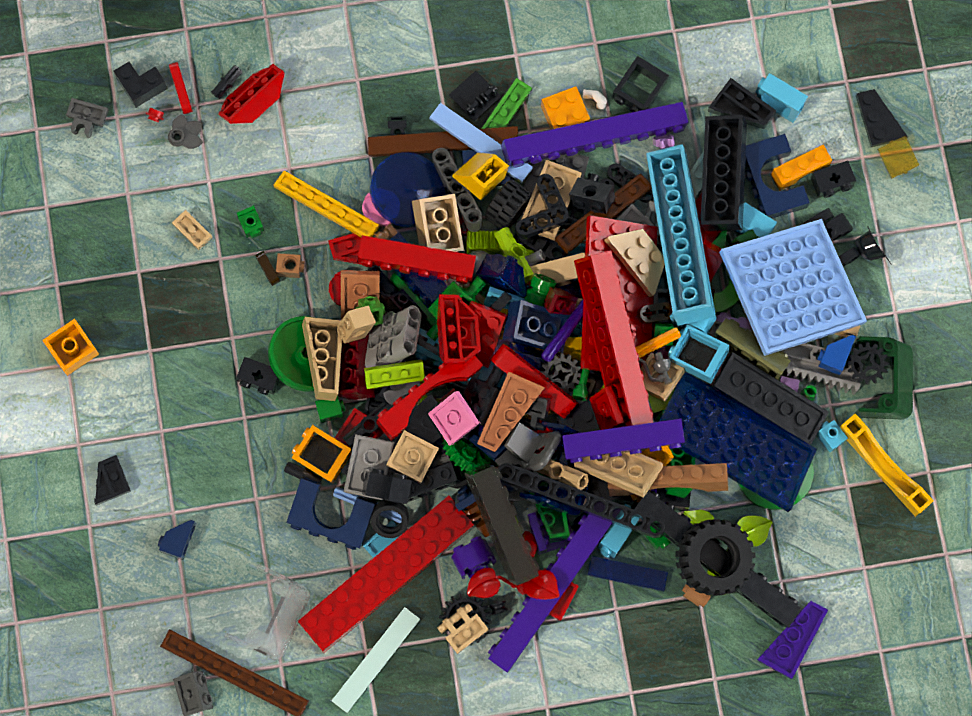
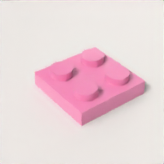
(453, 418)

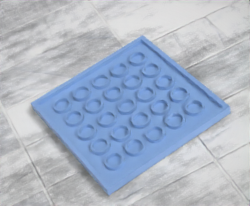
(792, 287)

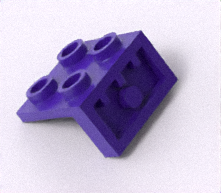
(541, 537)

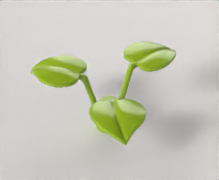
(755, 526)

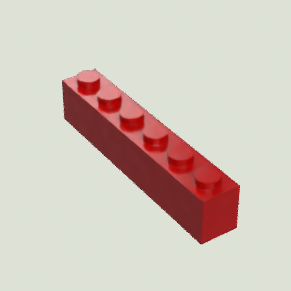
(416, 259)

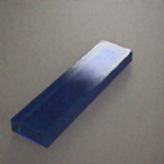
(627, 573)

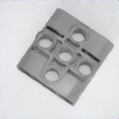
(394, 338)

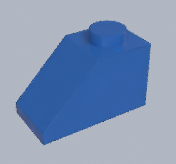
(835, 355)

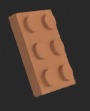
(356, 286)

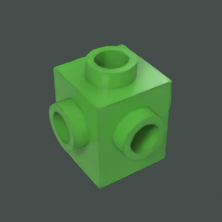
(375, 306)

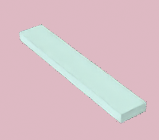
(375, 660)

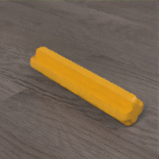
(658, 342)

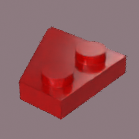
(345, 248)

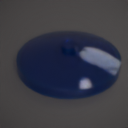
(399, 182)

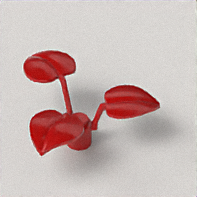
(487, 584)

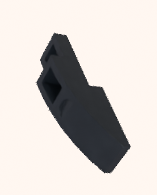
(393, 298)

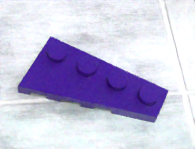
(792, 644)

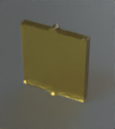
(898, 157)

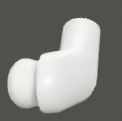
(596, 96)

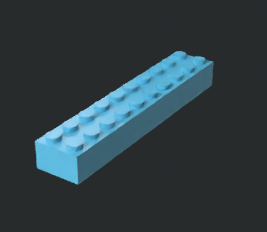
(680, 235)

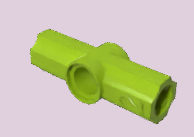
(511, 247)

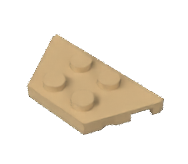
(639, 257)

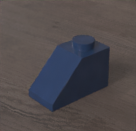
(177, 540)

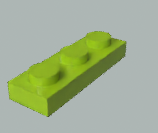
(394, 374)

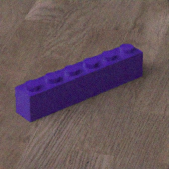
(623, 439)

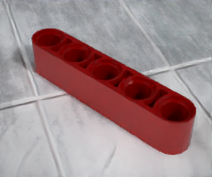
(511, 362)

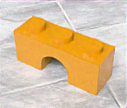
(793, 170)

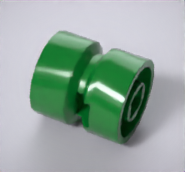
(539, 290)

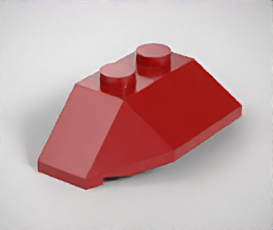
(253, 96)
(457, 330)

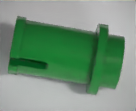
(810, 389)

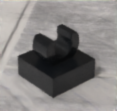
(397, 123)

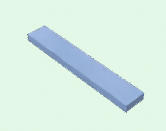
(474, 138)

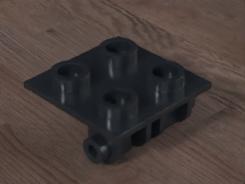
(475, 95)

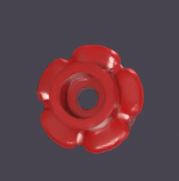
(155, 115)

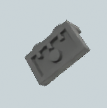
(193, 693)

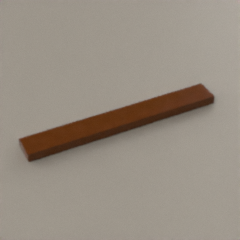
(429, 142)
(234, 673)

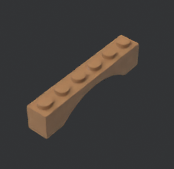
(702, 477)

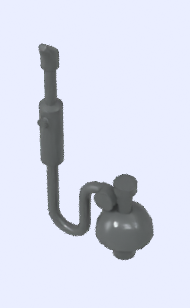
(661, 366)

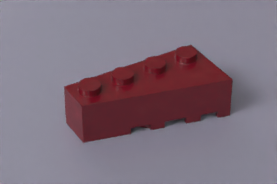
(352, 375)

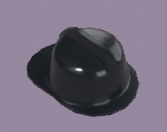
(868, 247)

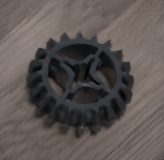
(457, 604)

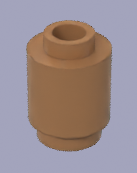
(695, 597)

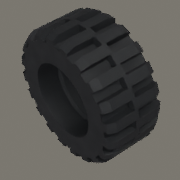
(739, 550)

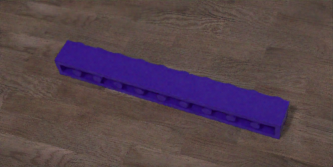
(594, 134)
(536, 610)

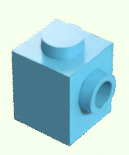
(831, 435)

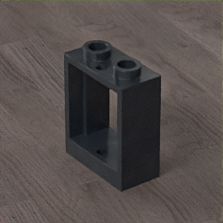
(647, 70)

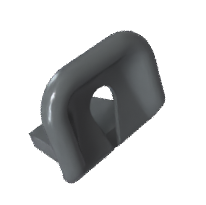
(525, 442)

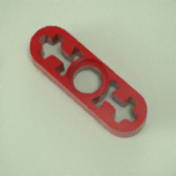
(180, 88)

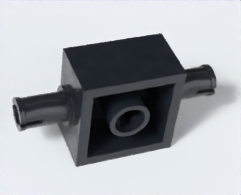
(482, 396)

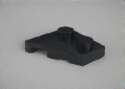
(110, 481)

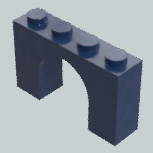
(772, 202)
(304, 516)

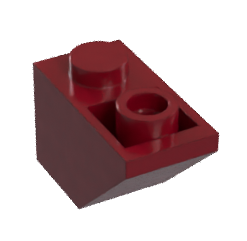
(560, 301)

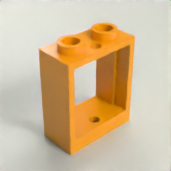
(339, 463)

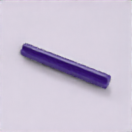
(563, 333)

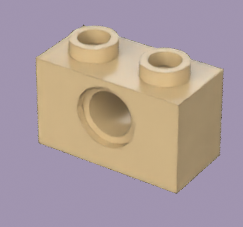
(356, 324)

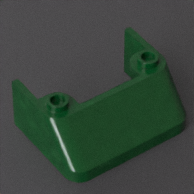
(899, 403)

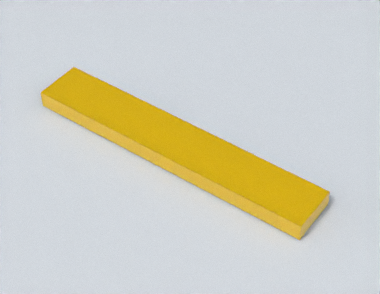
(325, 205)

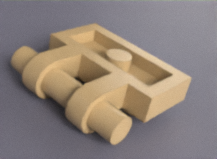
(466, 633)

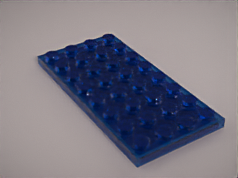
(726, 432)

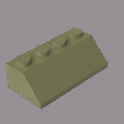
(747, 347)

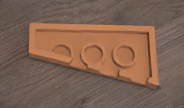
(510, 406)

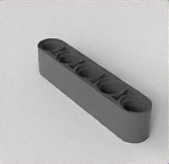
(462, 196)

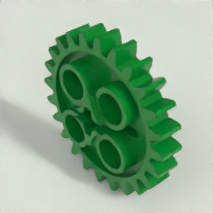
(467, 454)

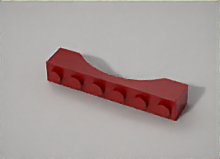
(396, 419)

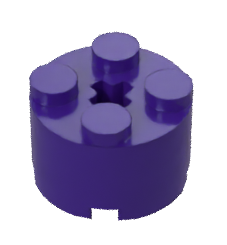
(472, 557)

